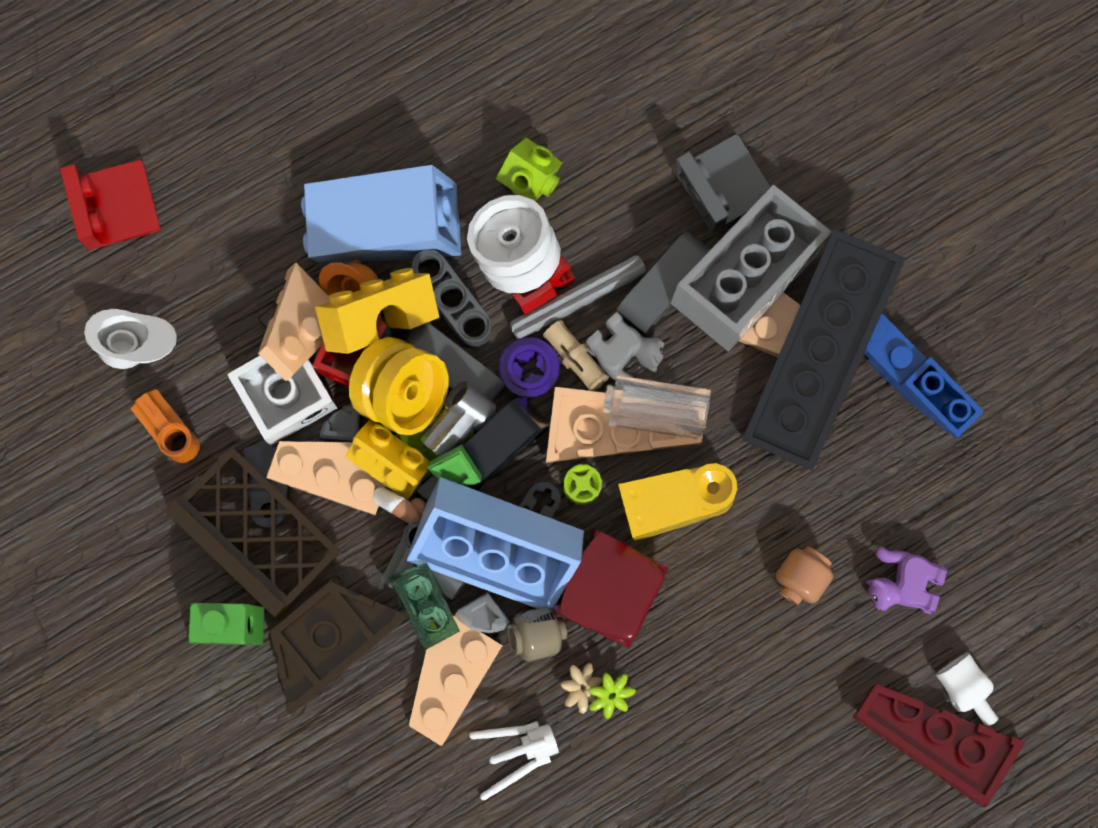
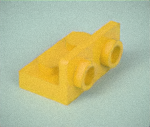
(388, 459)

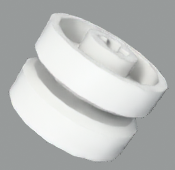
(514, 244)

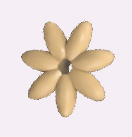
(580, 686)

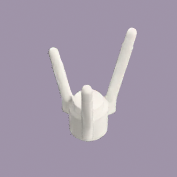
(537, 744)

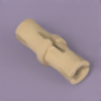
(575, 356)

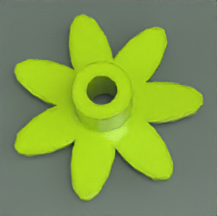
(611, 694)

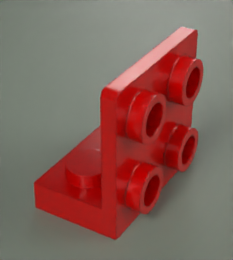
(110, 204)

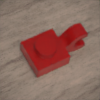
(534, 298)

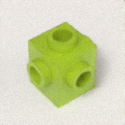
(530, 170)

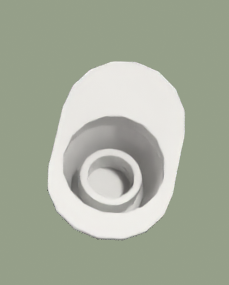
(129, 337)

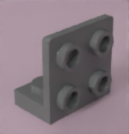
(721, 182)

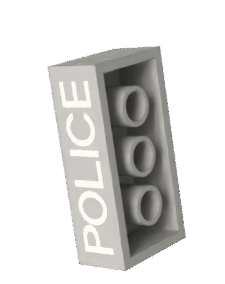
(750, 267)

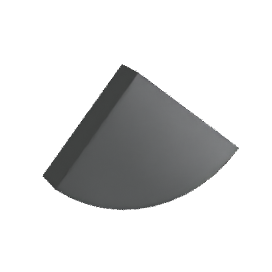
(342, 425)

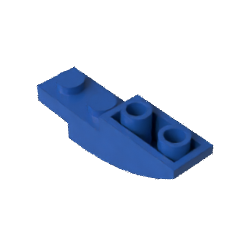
(920, 379)

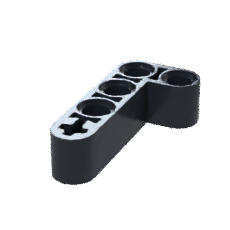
(498, 442)

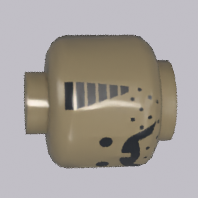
(536, 634)

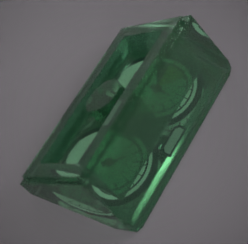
(423, 605)

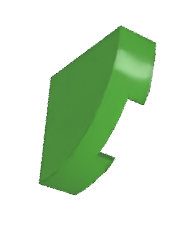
(456, 467)

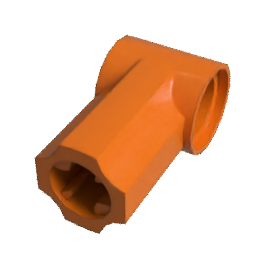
(165, 425)

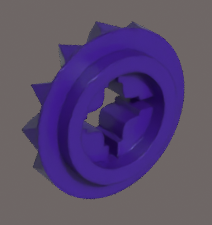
(522, 351)

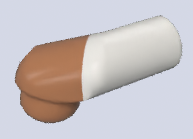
(398, 505)

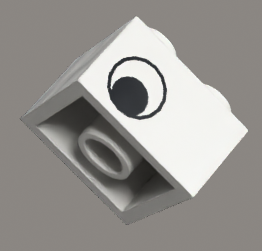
(281, 405)

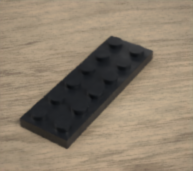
(823, 349)

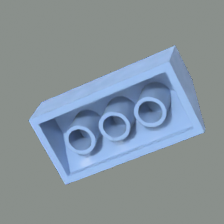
(496, 545)

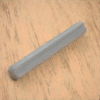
(578, 297)

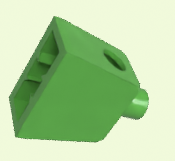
(226, 624)

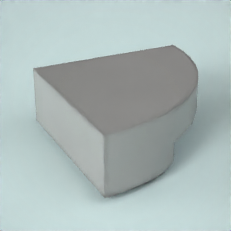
(483, 615)

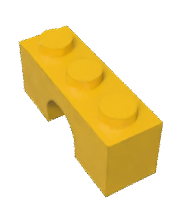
(351, 318)

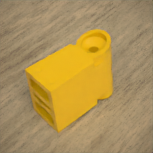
(677, 499)

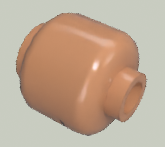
(804, 576)

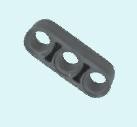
(654, 292)
(466, 311)
(457, 361)

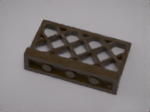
(230, 557)

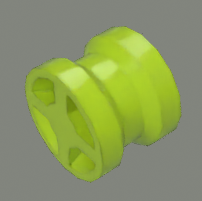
(585, 479)

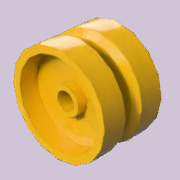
(398, 385)

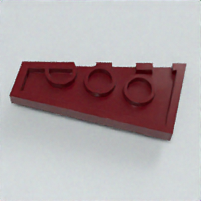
(955, 750)

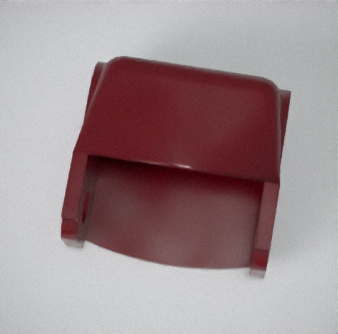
(612, 589)

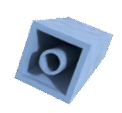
(381, 216)

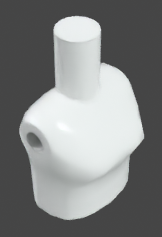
(968, 687)

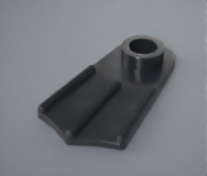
(260, 457)

